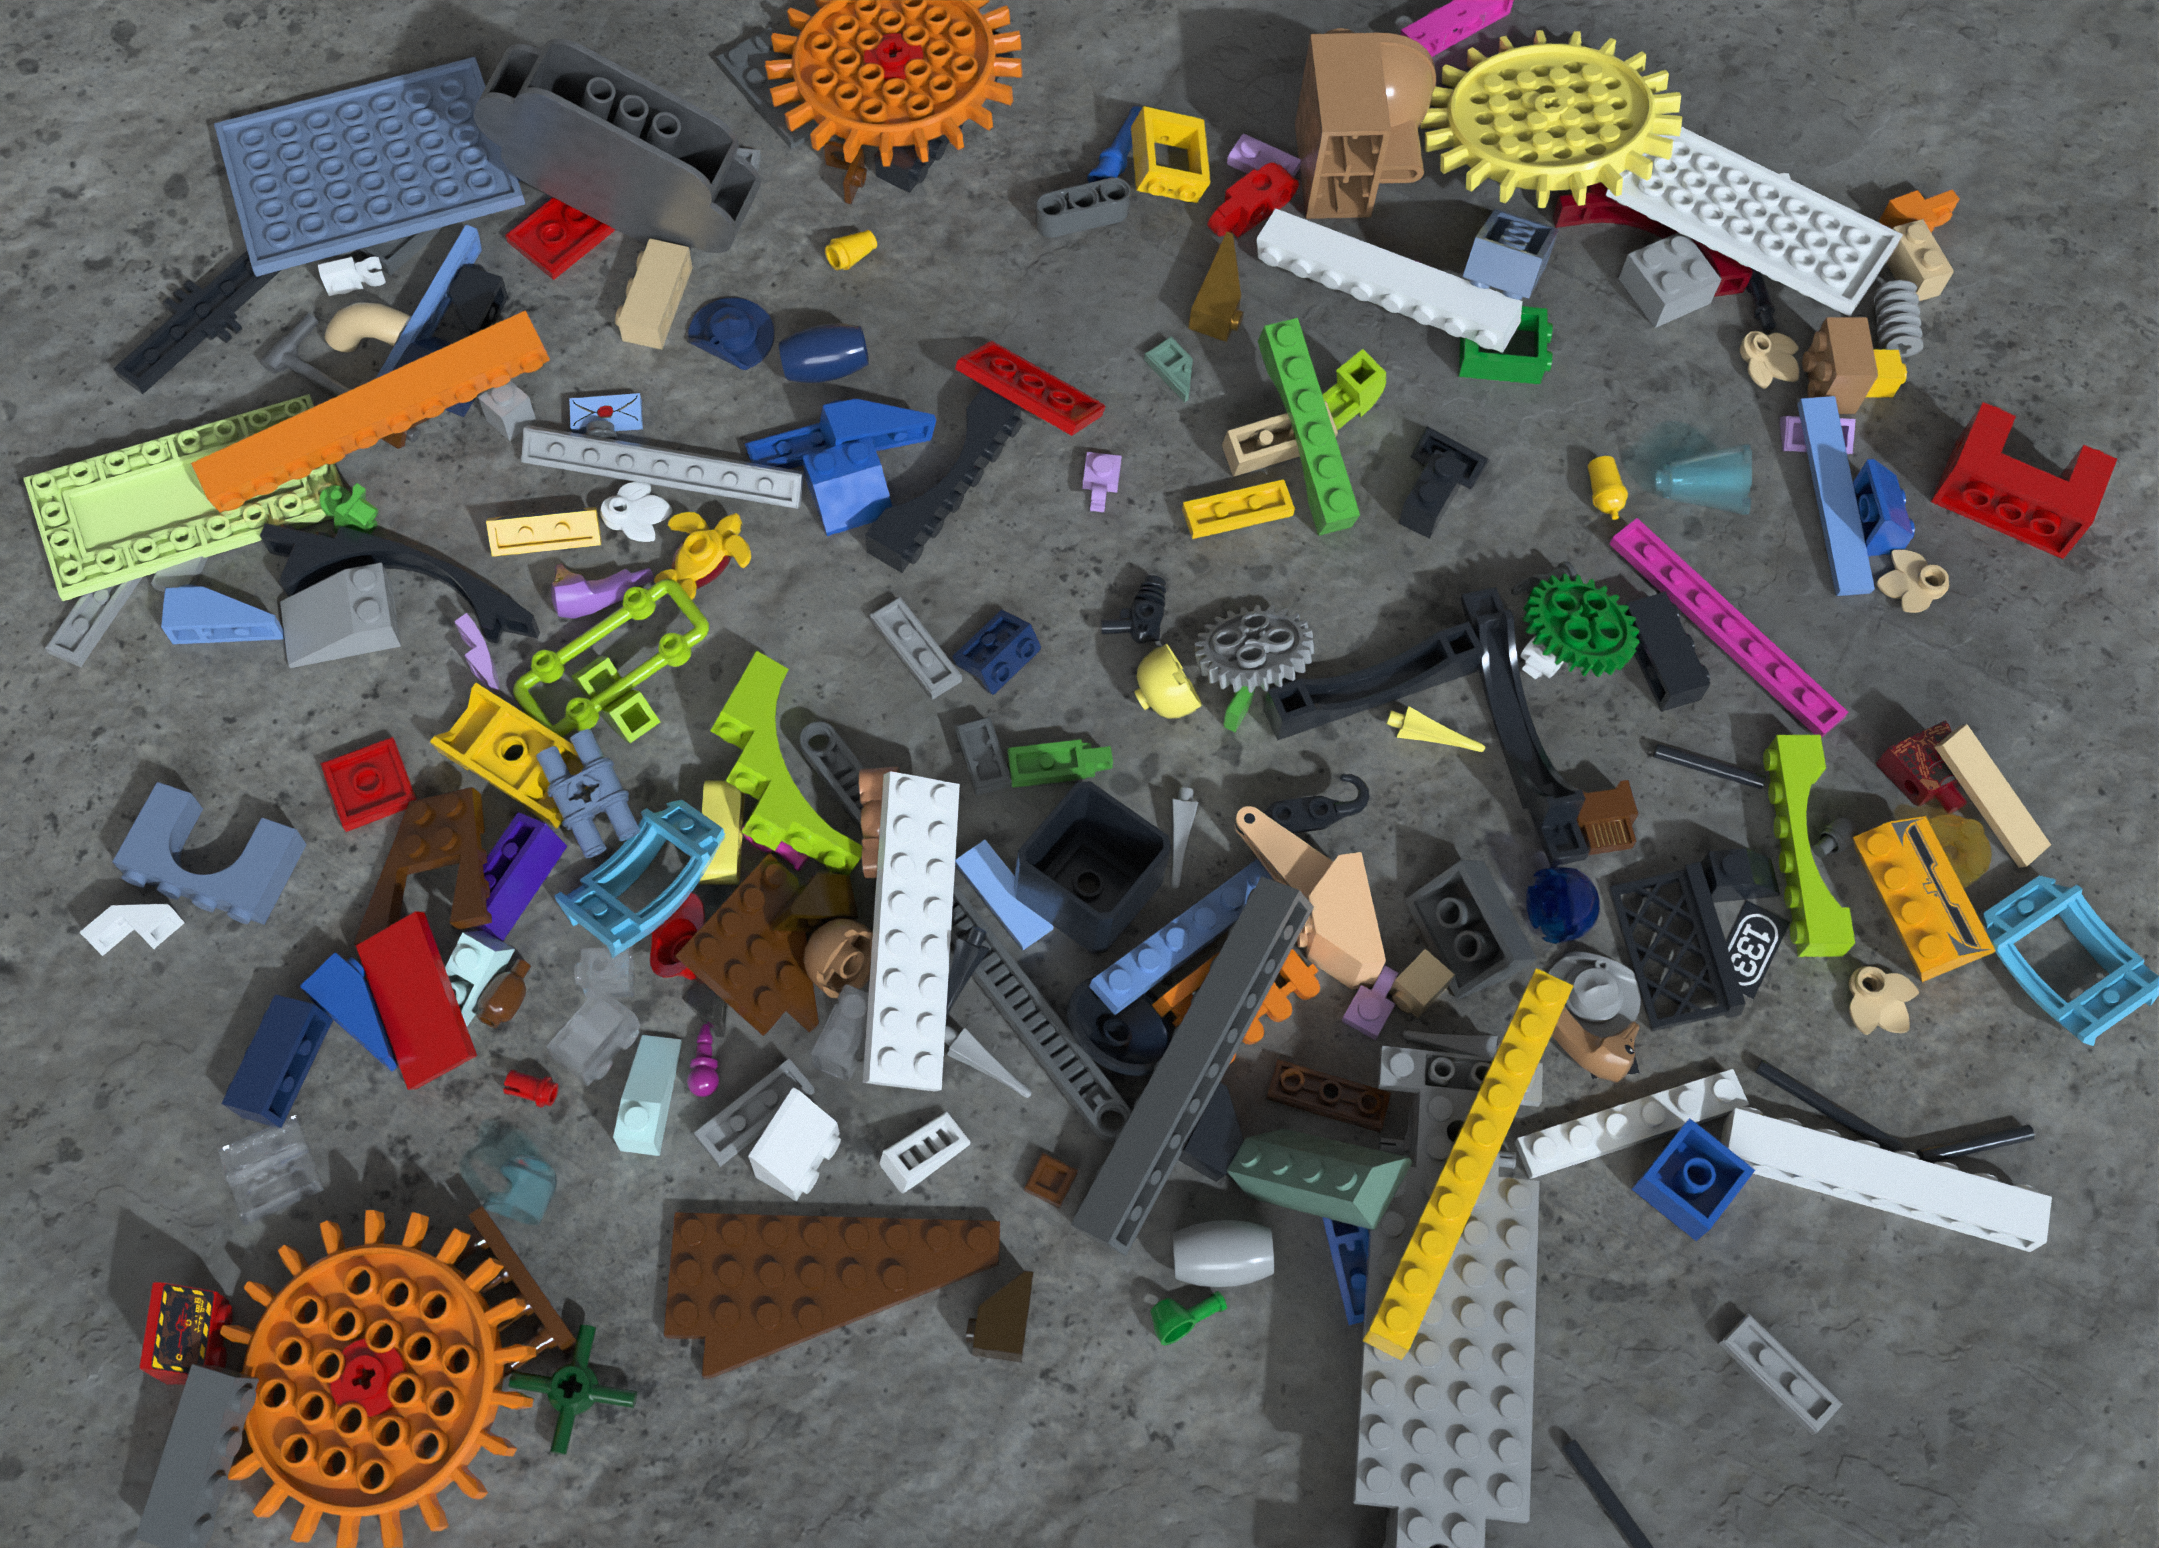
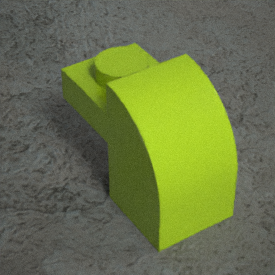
(1357, 388)

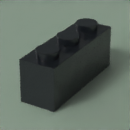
(1667, 653)

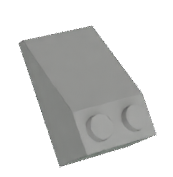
(341, 617)

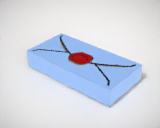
(620, 410)

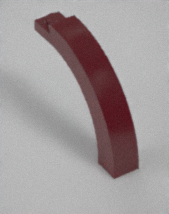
(1603, 209)

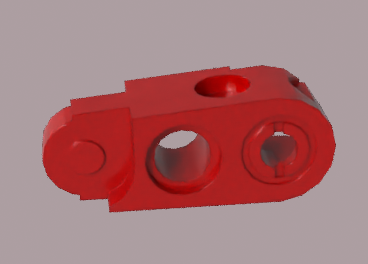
(1253, 200)

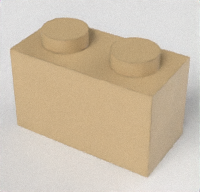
(1920, 260)

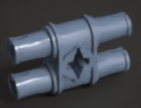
(569, 789)

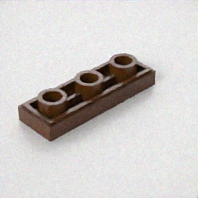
(1352, 1103)

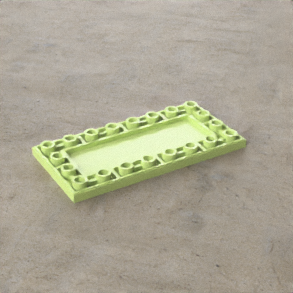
(148, 511)

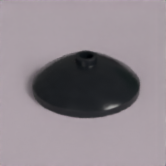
(1124, 1041)

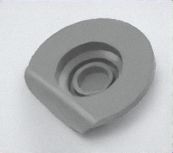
(1603, 992)

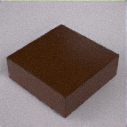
(1051, 1180)

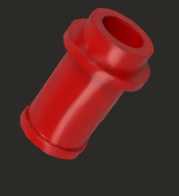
(532, 1088)

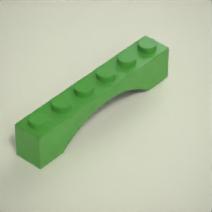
(1324, 471)

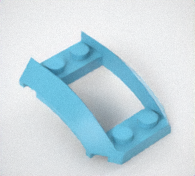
(595, 901)
(2107, 1001)

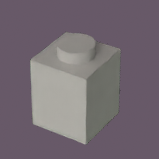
(507, 409)

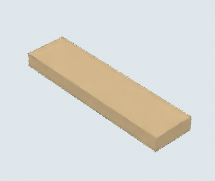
(1992, 796)

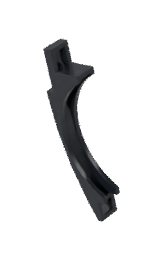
(321, 556)
(1540, 787)

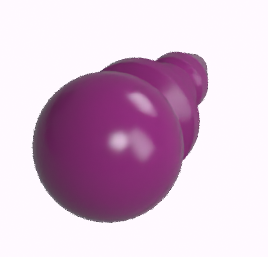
(703, 1078)

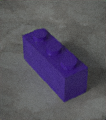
(518, 870)

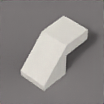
(150, 921)

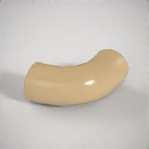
(362, 321)

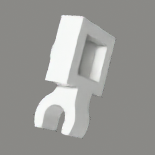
(346, 276)

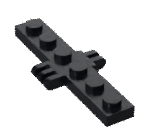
(196, 317)

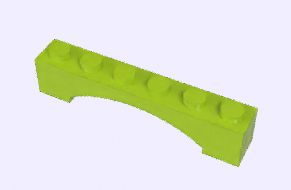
(1818, 920)

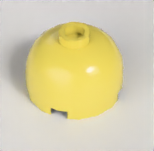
(1165, 685)

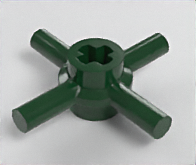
(582, 1401)

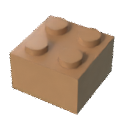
(1841, 362)

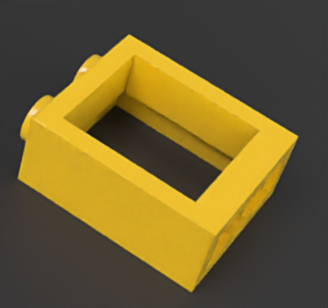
(1172, 130)

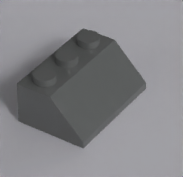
(1470, 927)

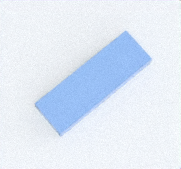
(995, 887)

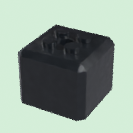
(1094, 840)

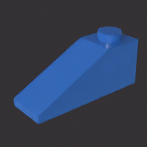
(885, 424)
(347, 998)
(1350, 1257)

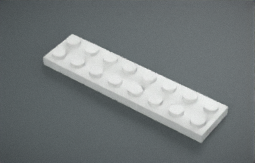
(911, 933)

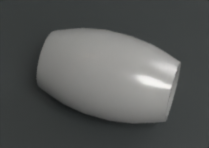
(1223, 1253)

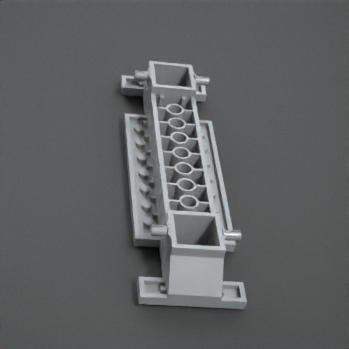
(1452, 1421)

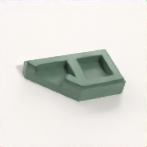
(1172, 366)

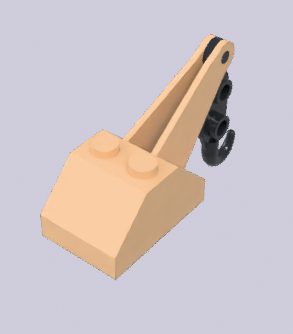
(1343, 925)

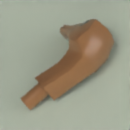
(1605, 1056)

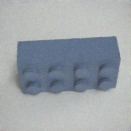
(1510, 254)

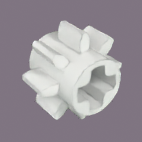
(1537, 663)

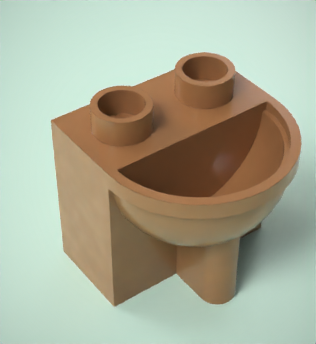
(1360, 118)

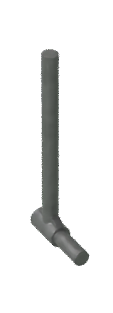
(285, 355)

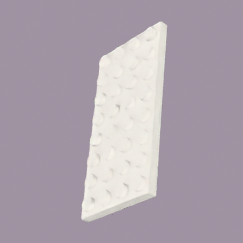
(1762, 220)

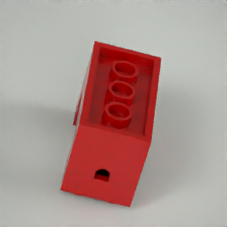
(2016, 496)

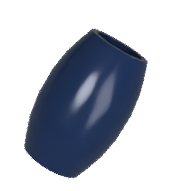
(823, 353)

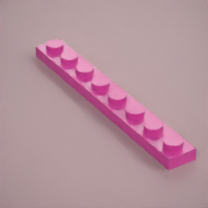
(1729, 628)

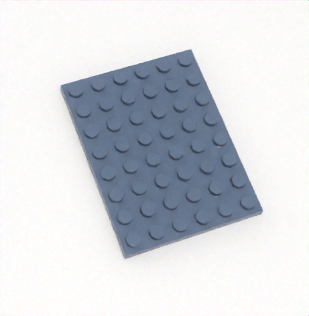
(363, 167)

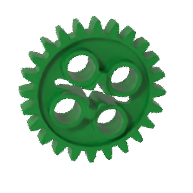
(1581, 625)

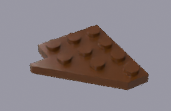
(747, 961)

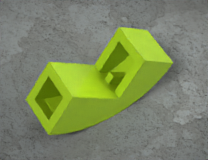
(628, 715)

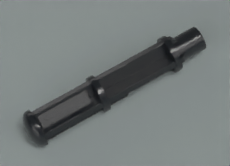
(1762, 300)

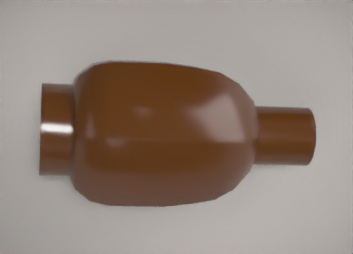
(503, 995)

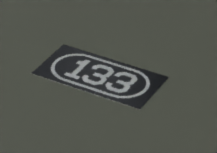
(1754, 945)

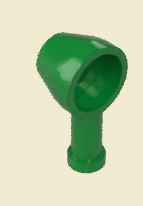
(1174, 1321)

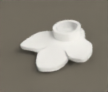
(638, 511)

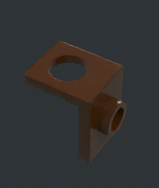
(856, 171)

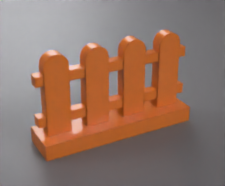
(1275, 1005)

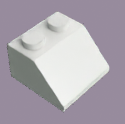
(794, 1146)

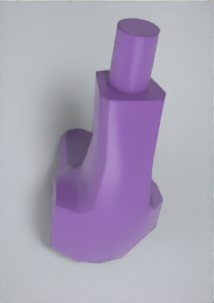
(576, 597)

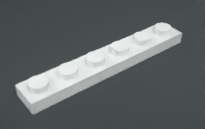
(1630, 1123)

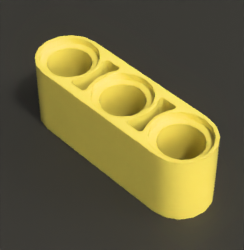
(725, 807)

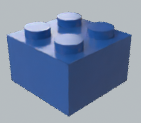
(1693, 1179)

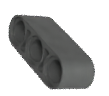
(1082, 207)

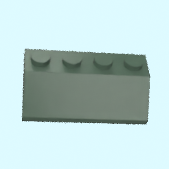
(1319, 1176)

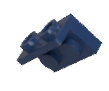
(998, 650)

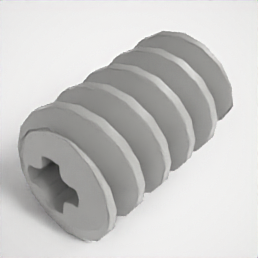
(1898, 318)

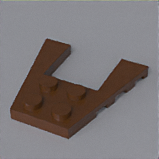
(432, 836)

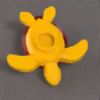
(705, 551)

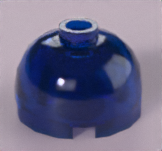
(1562, 904)

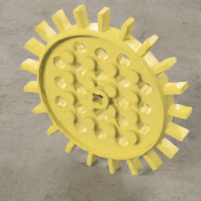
(1552, 118)

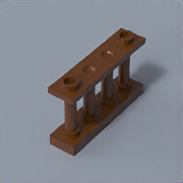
(553, 1330)

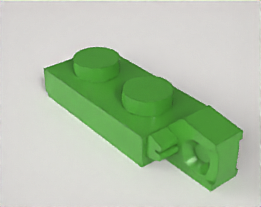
(1057, 762)

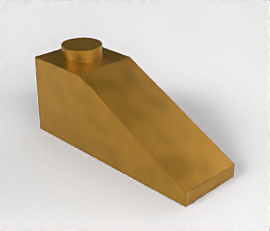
(1219, 298)

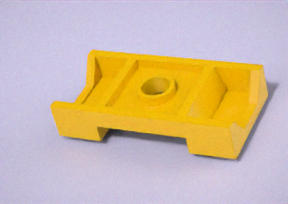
(480, 745)

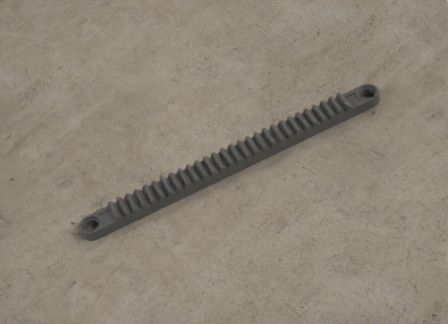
(997, 972)

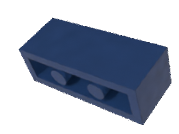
(277, 1061)

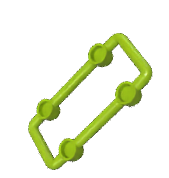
(638, 605)

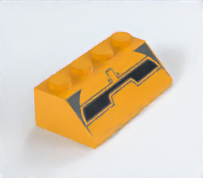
(1922, 896)

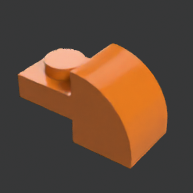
(1913, 207)

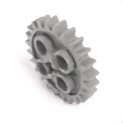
(1254, 648)

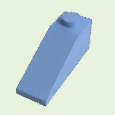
(206, 616)

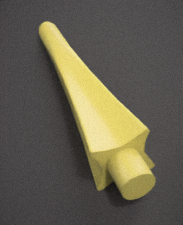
(1419, 727)

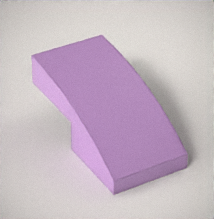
(479, 655)

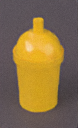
(1607, 487)

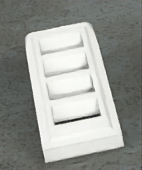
(906, 1179)

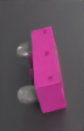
(1452, 22)

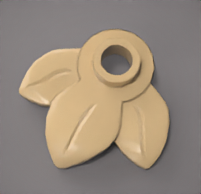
(1770, 357)
(1910, 579)
(1884, 1004)

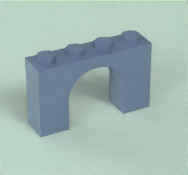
(243, 890)

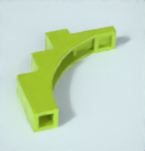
(762, 773)

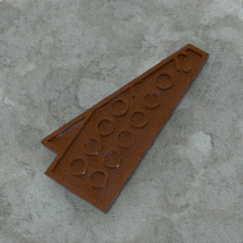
(785, 1279)

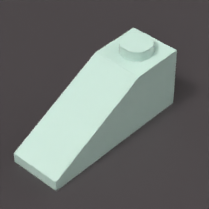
(647, 1096)

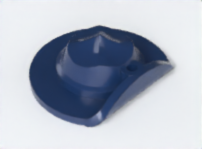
(733, 331)

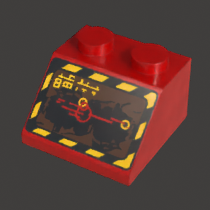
(183, 1331)

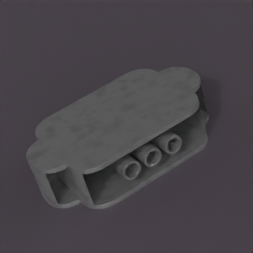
(617, 146)

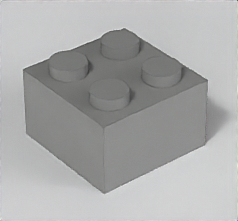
(1669, 279)

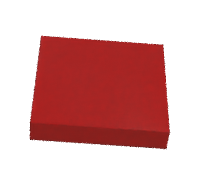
(368, 784)

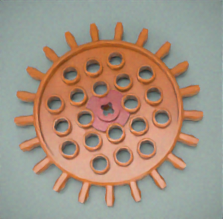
(893, 71)
(408, 1472)

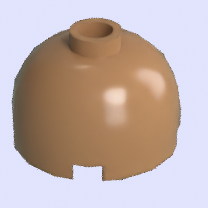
(839, 956)

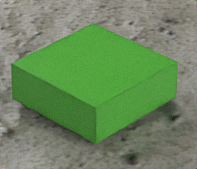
(1238, 708)

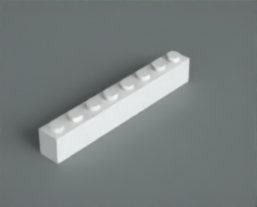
(1389, 280)
(1888, 1179)

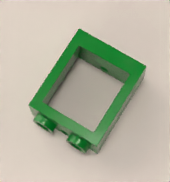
(1511, 367)

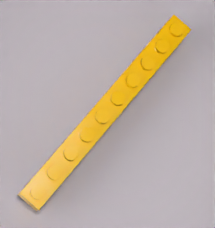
(1467, 1166)

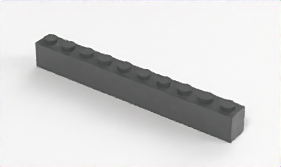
(1192, 1066)

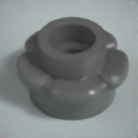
(601, 429)

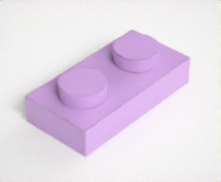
(1254, 154)

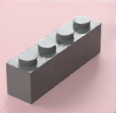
(197, 1457)

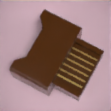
(1608, 819)

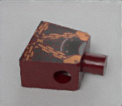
(1921, 771)

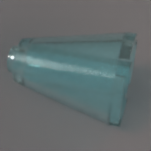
(1710, 479)

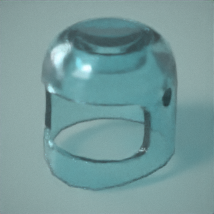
(531, 1190)

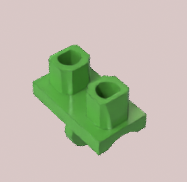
(349, 510)

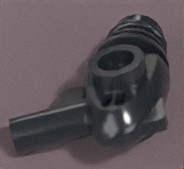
(1145, 614)

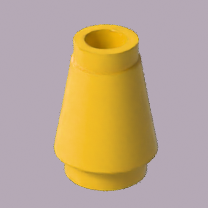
(850, 249)

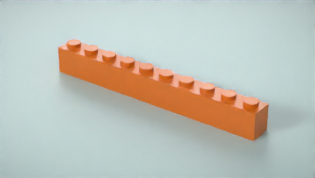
(370, 412)

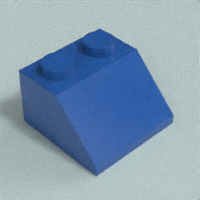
(847, 485)
(1882, 510)

